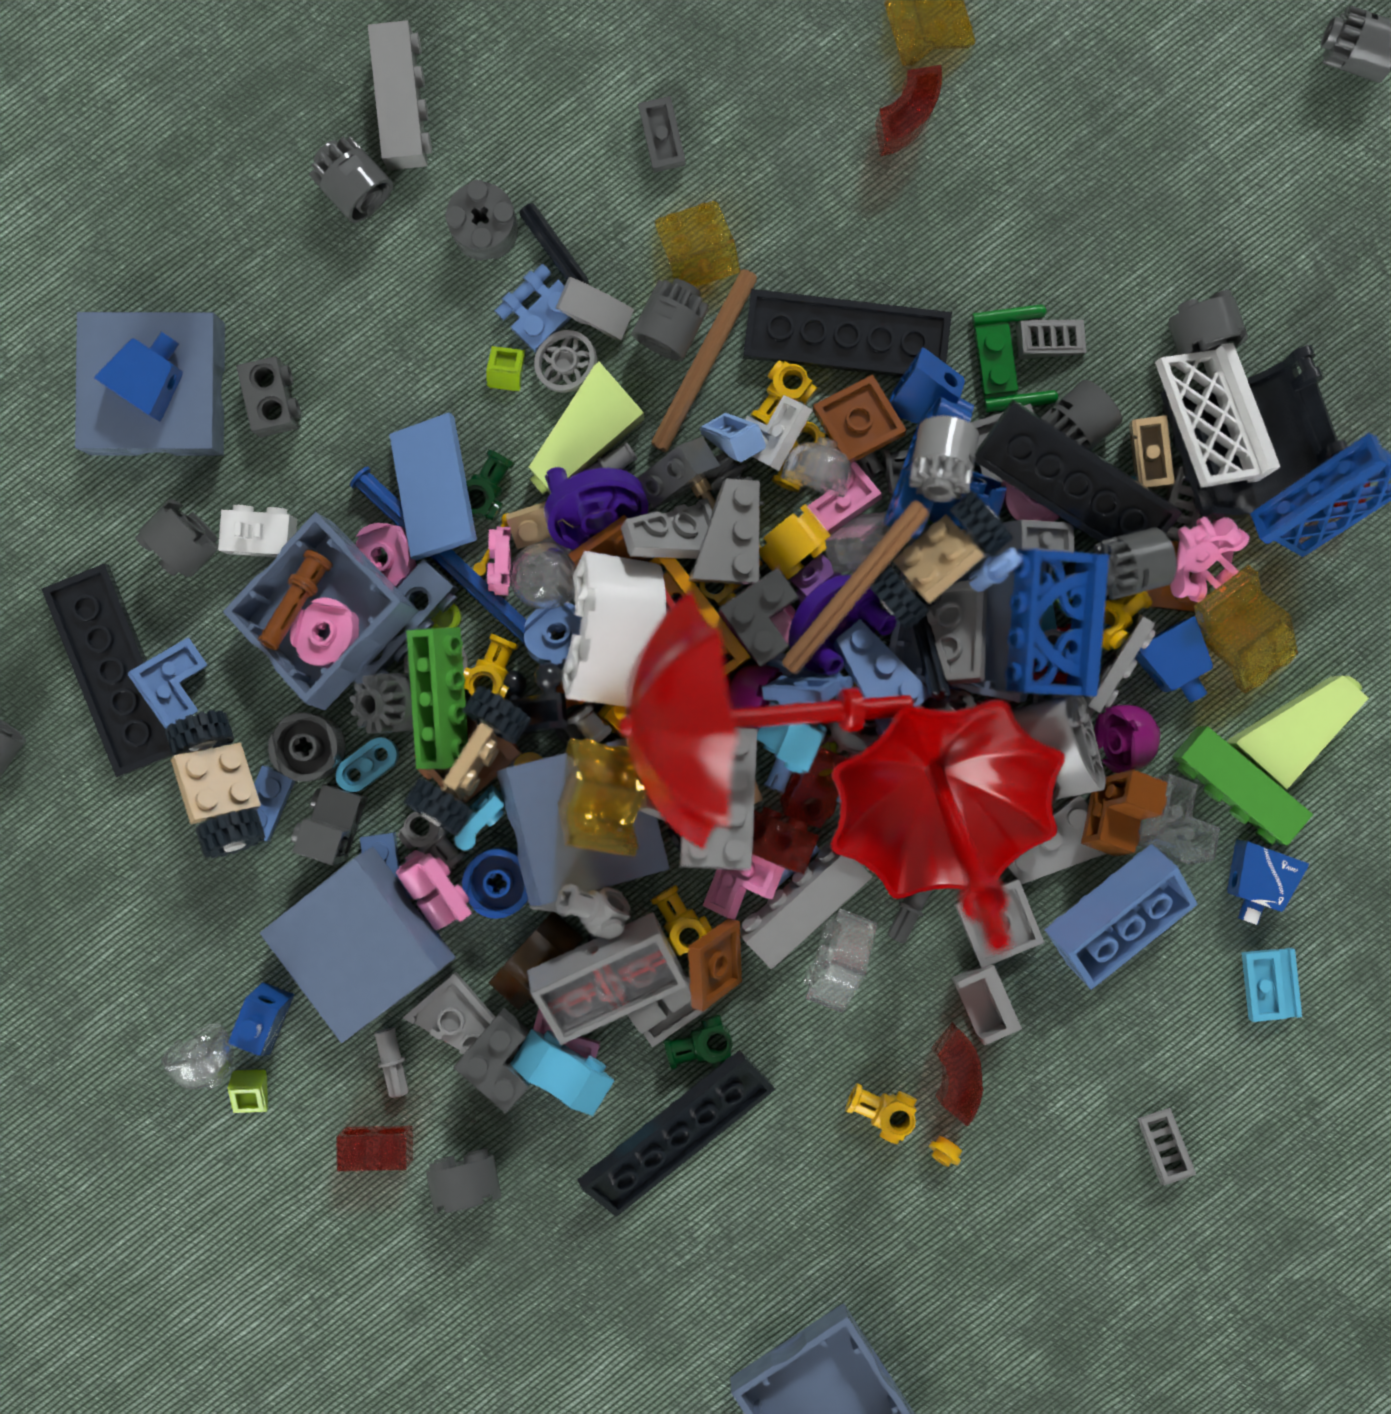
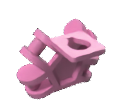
(1200, 550)

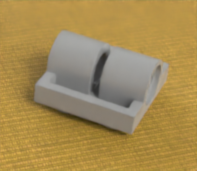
(665, 1015)

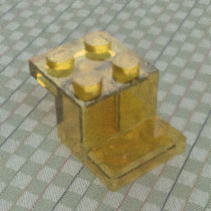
(1246, 629)
(600, 798)

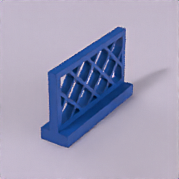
(1316, 493)

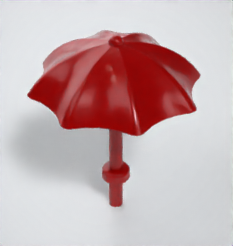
(684, 725)
(949, 806)

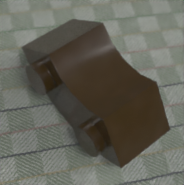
(545, 943)

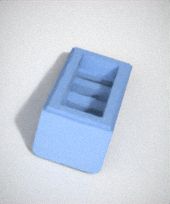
(734, 436)

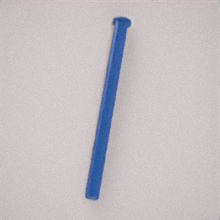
(447, 560)

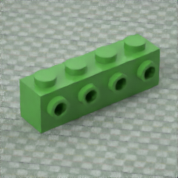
(437, 696)
(1242, 786)

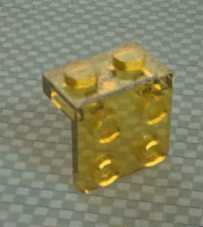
(927, 26)
(698, 244)

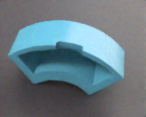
(793, 743)
(562, 1072)

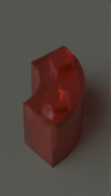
(909, 115)
(961, 1076)

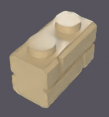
(1152, 452)

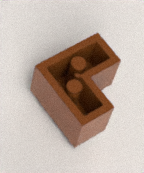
(1117, 811)

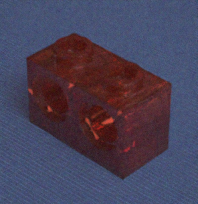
(813, 786)
(775, 842)
(374, 1148)

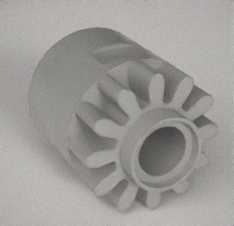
(944, 458)

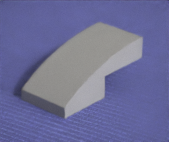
(594, 308)

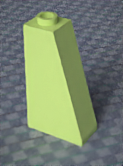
(588, 427)
(1298, 731)

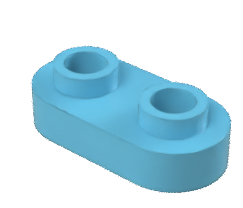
(367, 763)

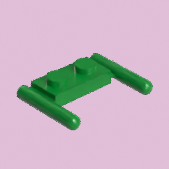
(997, 359)

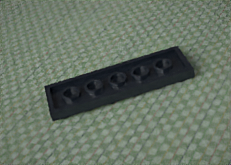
(842, 333)
(1070, 478)
(102, 653)
(676, 1134)

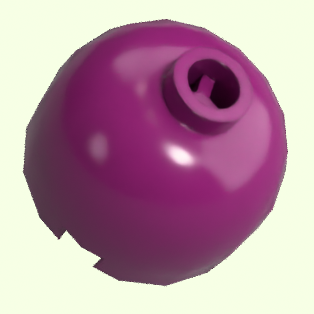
(746, 686)
(1128, 737)

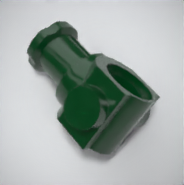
(488, 484)
(697, 1047)

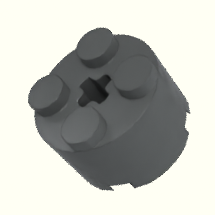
(482, 202)
(1207, 324)
(178, 539)
(297, 730)
(463, 1182)

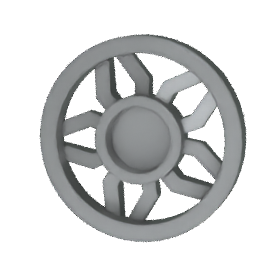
(564, 361)

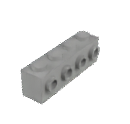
(398, 95)
(802, 905)

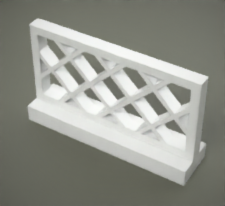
(1236, 410)

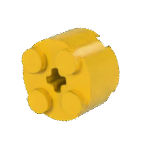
(794, 541)

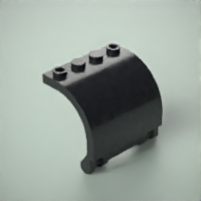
(1296, 427)

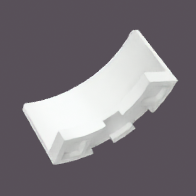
(618, 611)

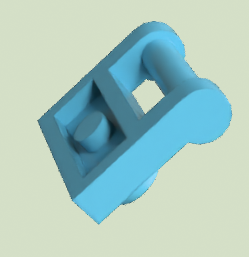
(485, 811)

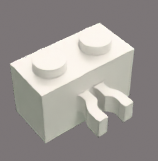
(255, 532)

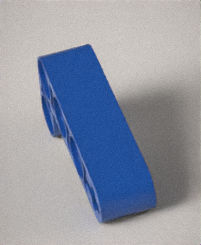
(904, 493)

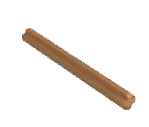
(704, 360)
(855, 587)

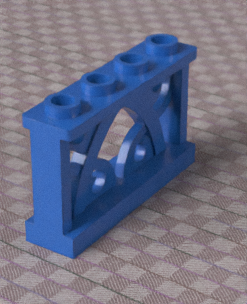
(1025, 635)

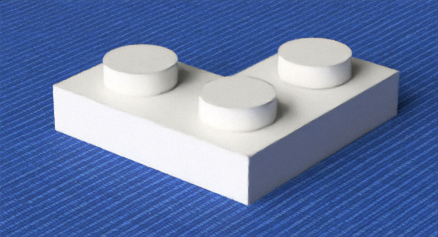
(781, 431)

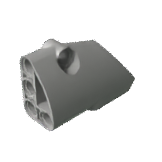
(1066, 726)

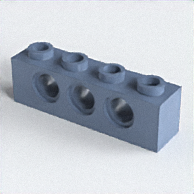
(441, 597)

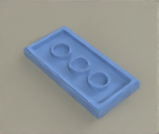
(432, 487)

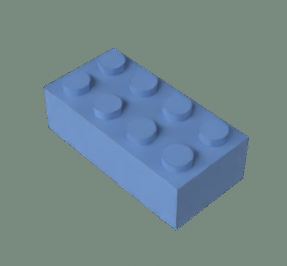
(1121, 916)

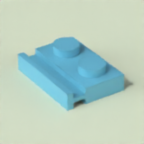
(1271, 984)

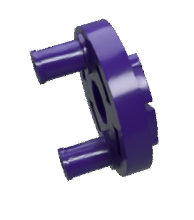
(588, 492)
(867, 609)

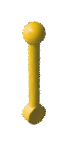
(480, 568)

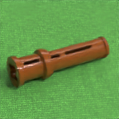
(302, 586)

